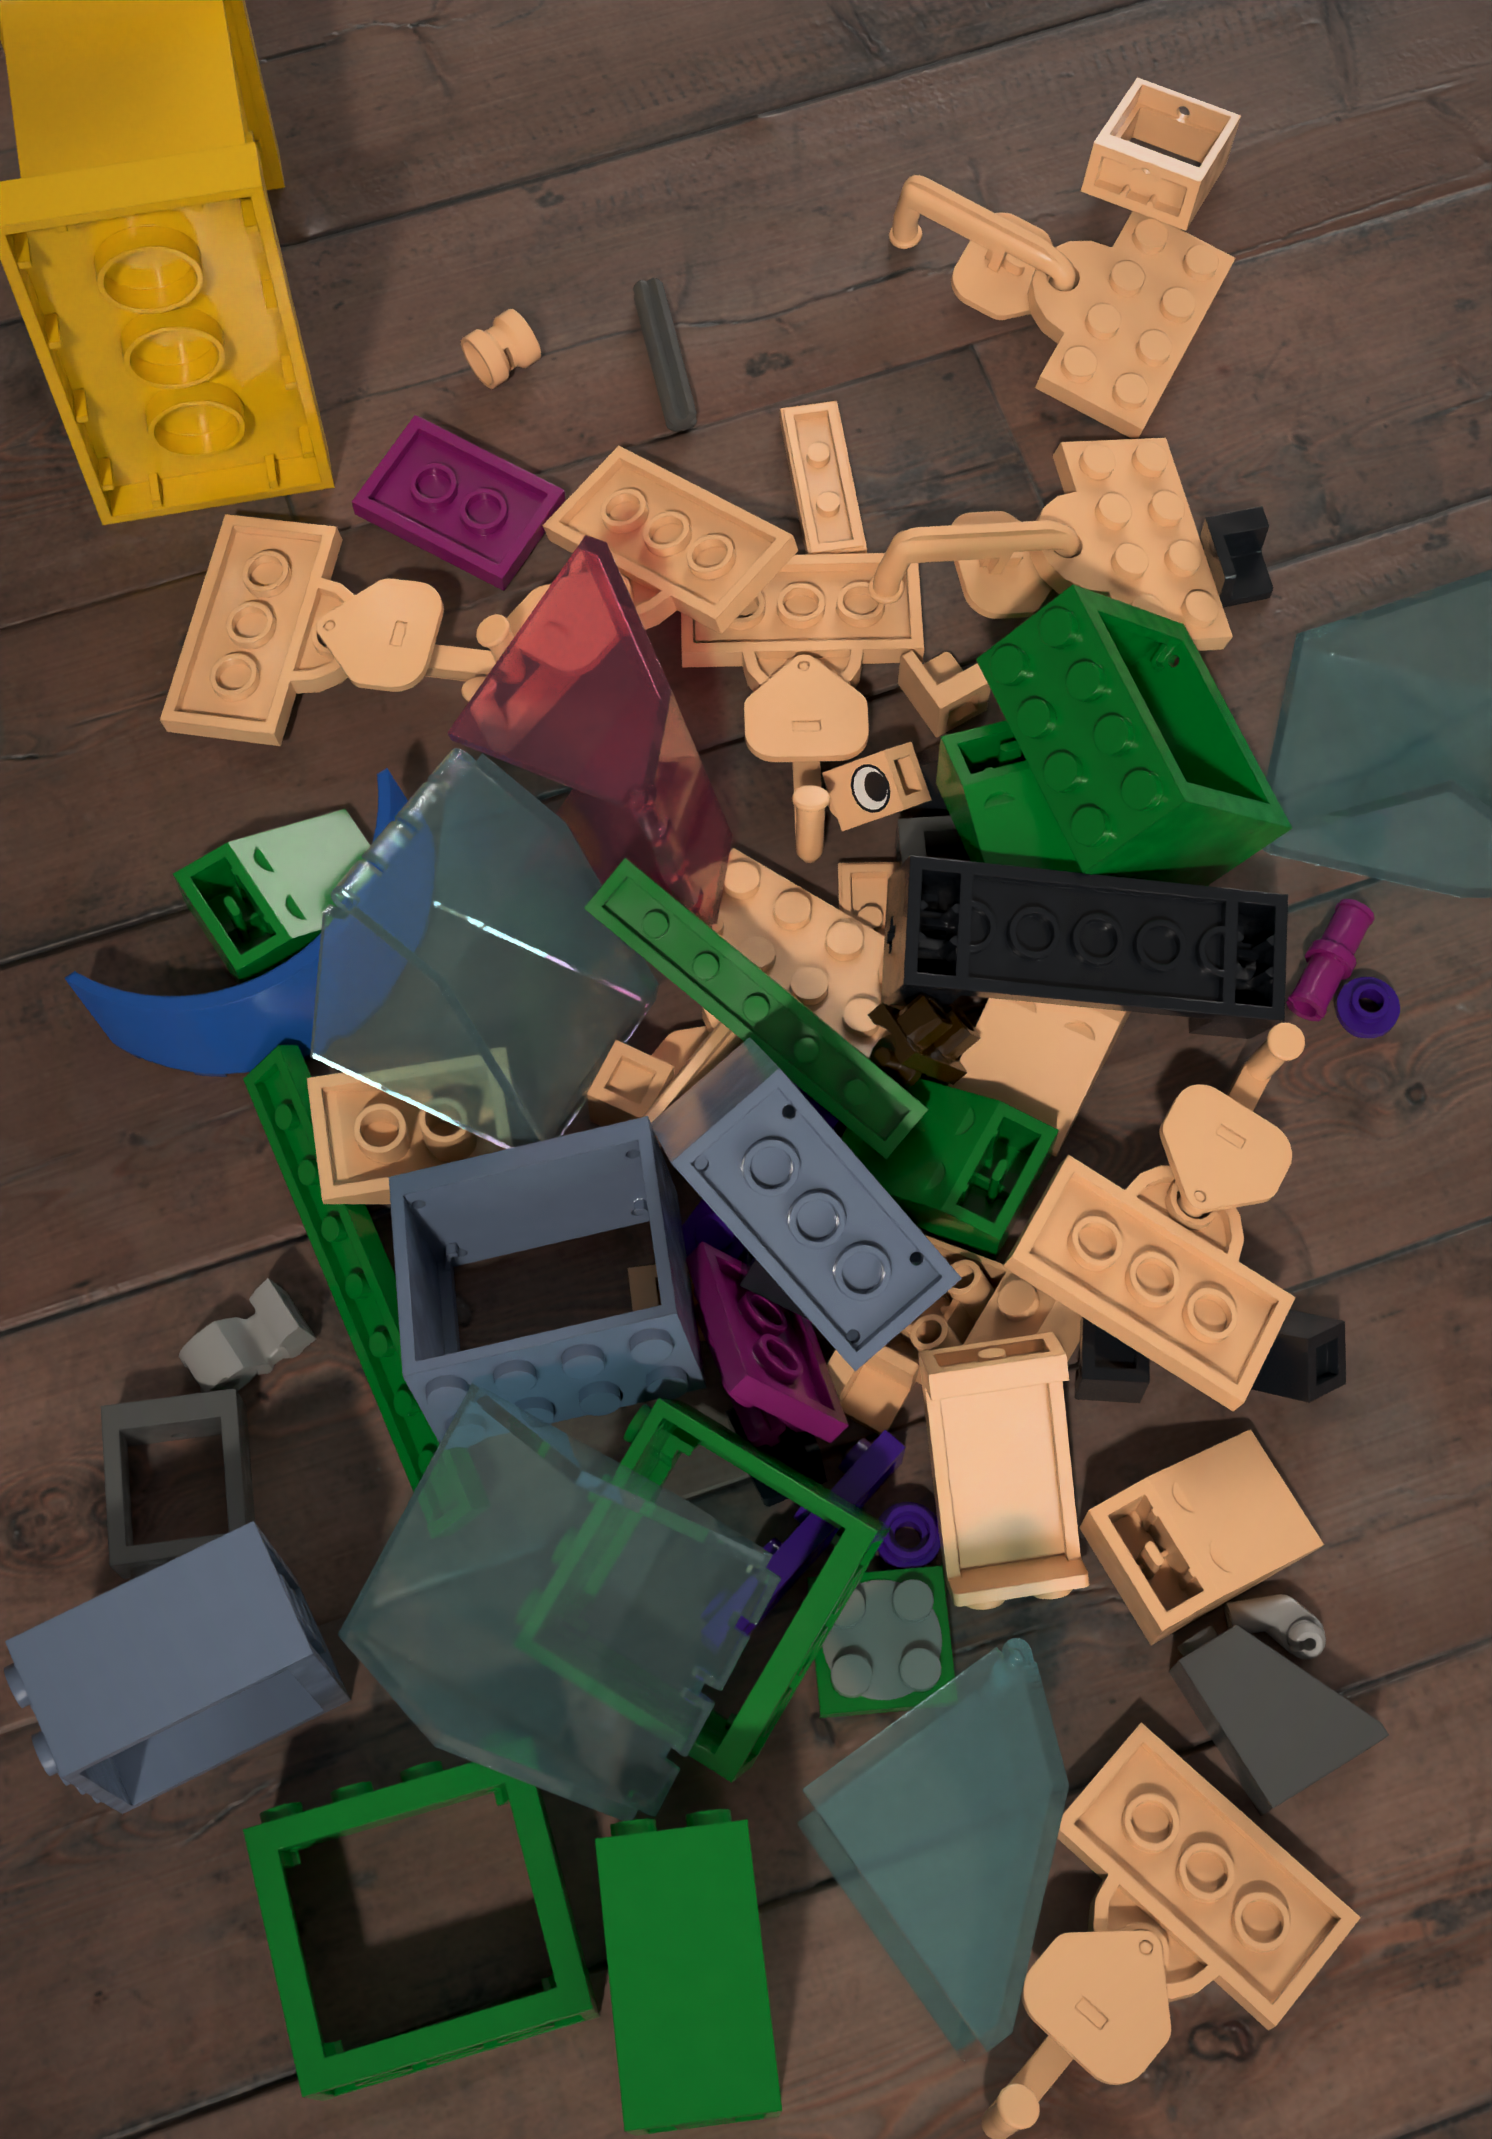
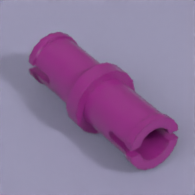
(1330, 960)

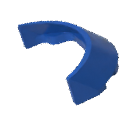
(227, 1027)

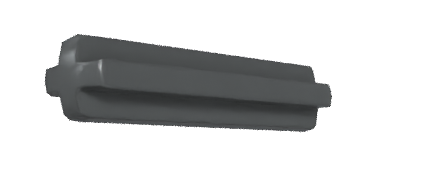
(664, 355)

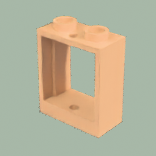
(1150, 180)

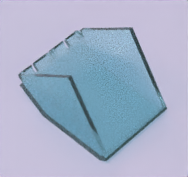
(1392, 742)
(472, 961)
(555, 1611)
(951, 1840)

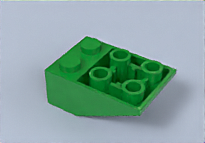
(999, 801)
(269, 890)
(963, 1166)

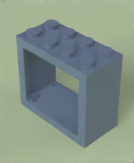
(530, 1201)
(803, 1203)
(174, 1672)

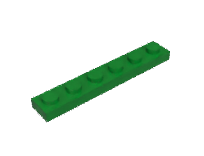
(756, 1007)

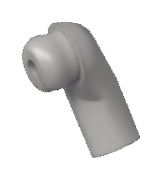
(1282, 1620)

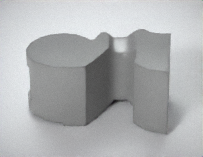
(237, 1348)

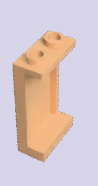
(1002, 1470)

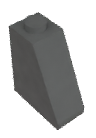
(1269, 1715)

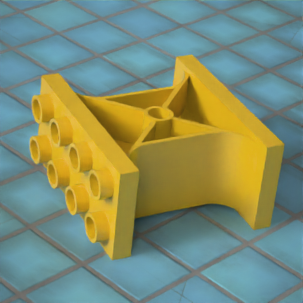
(156, 253)

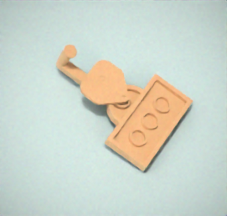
(1119, 324)
(1112, 532)
(669, 542)
(265, 628)
(803, 660)
(802, 945)
(1145, 1259)
(1181, 1903)

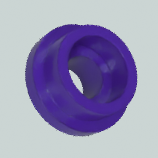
(1364, 1023)
(924, 1522)

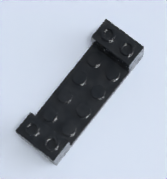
(1086, 943)

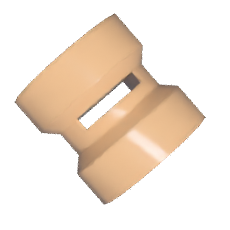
(501, 348)

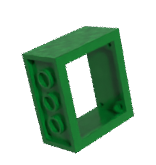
(1128, 744)
(656, 1442)
(274, 1844)
(687, 1974)

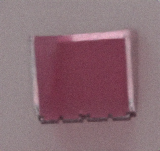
(595, 712)

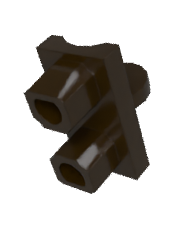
(922, 1041)

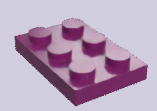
(458, 502)
(764, 1349)

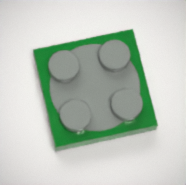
(886, 1645)

